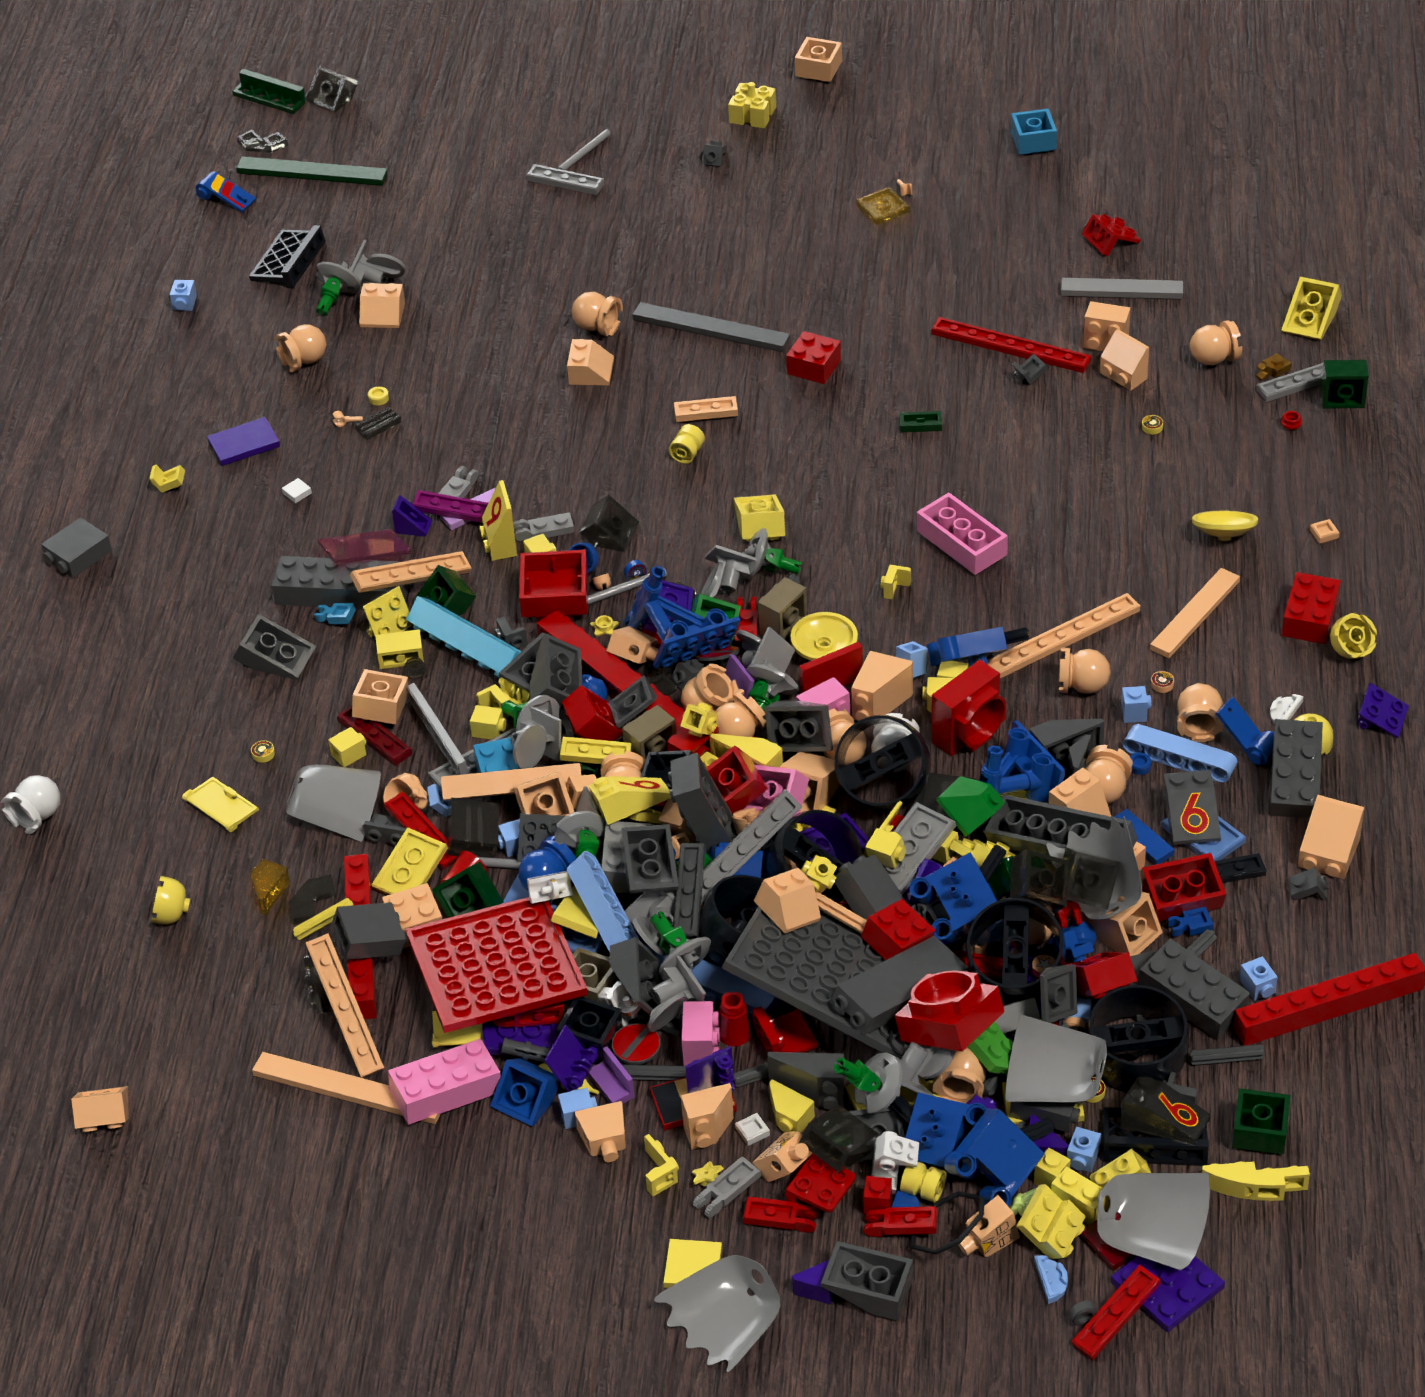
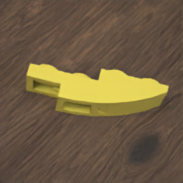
(1246, 1182)

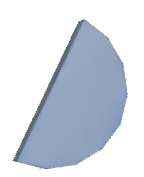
(1052, 1276)

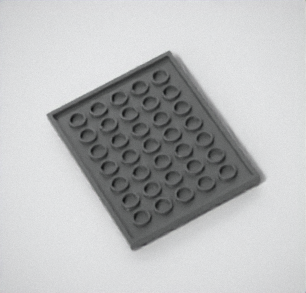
(807, 968)

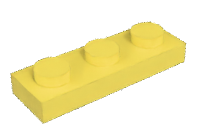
(590, 749)

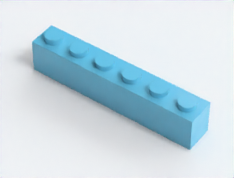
(461, 635)

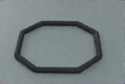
(964, 1234)

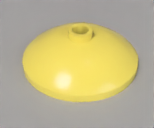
(1225, 523)
(822, 634)

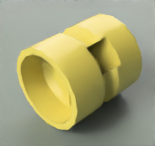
(686, 444)
(923, 1181)

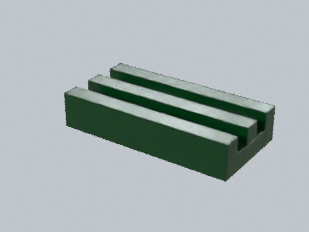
(920, 421)

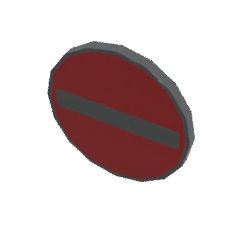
(719, 654)
(636, 1044)

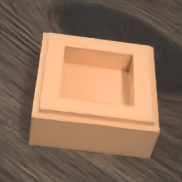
(1324, 531)

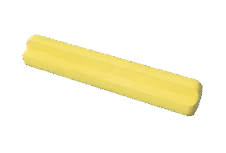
(319, 920)

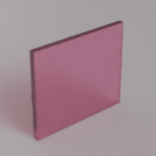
(364, 546)

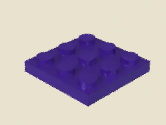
(1179, 1291)

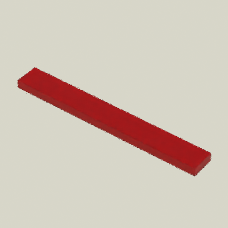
(1011, 344)

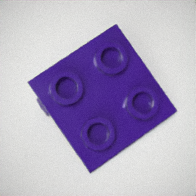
(1382, 710)
(570, 1060)
(710, 1071)

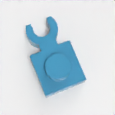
(337, 614)

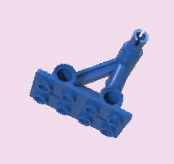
(689, 633)
(1023, 767)

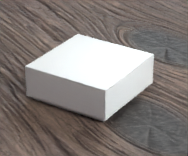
(296, 490)
(752, 1129)

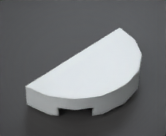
(1285, 707)

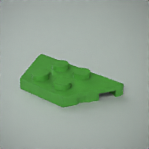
(993, 1049)

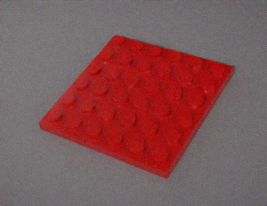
(495, 963)

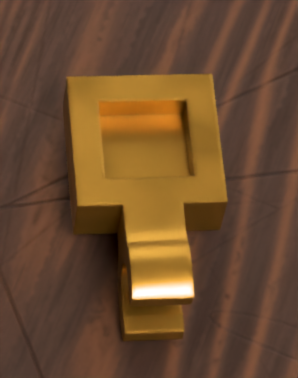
(1274, 365)

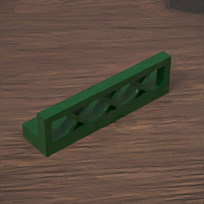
(272, 89)

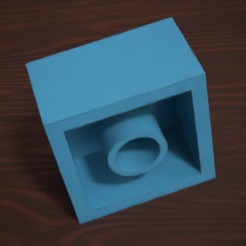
(1033, 131)
(494, 756)

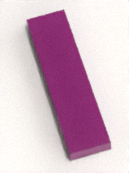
(450, 506)

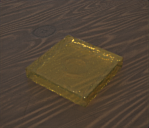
(883, 205)

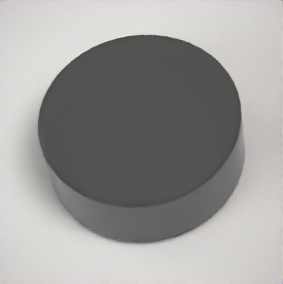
(1082, 1312)

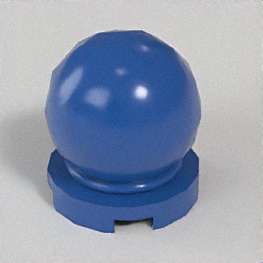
(547, 860)

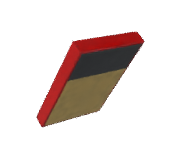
(668, 1102)

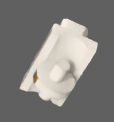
(549, 887)
(619, 997)

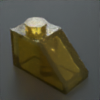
(269, 883)

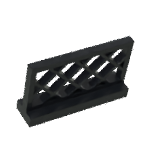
(297, 261)
(1151, 1148)

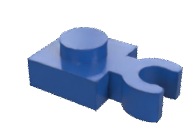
(1193, 921)

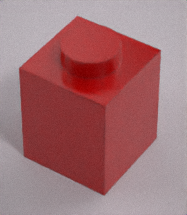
(877, 1193)

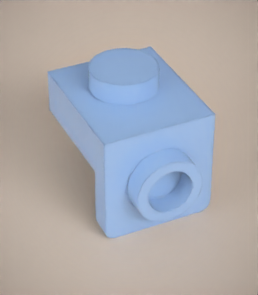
(436, 801)

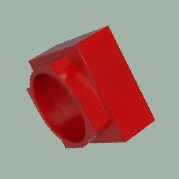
(553, 583)
(968, 709)
(949, 1010)

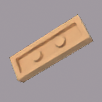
(705, 409)

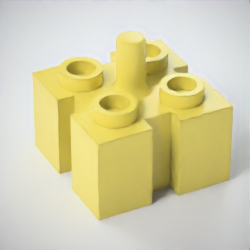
(752, 105)

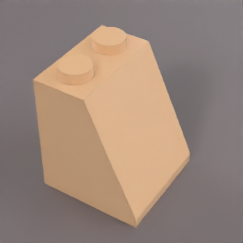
(881, 685)
(821, 777)
(1080, 792)
(1331, 836)
(1130, 929)

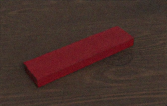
(377, 737)

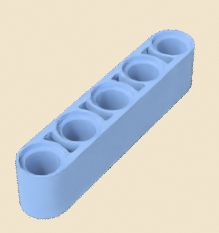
(1180, 752)
(600, 900)

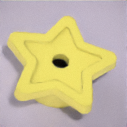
(604, 625)
(706, 1174)

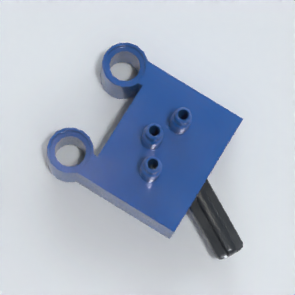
(937, 1126)

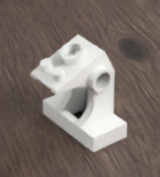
(891, 1152)

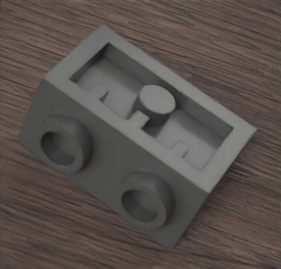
(383, 829)

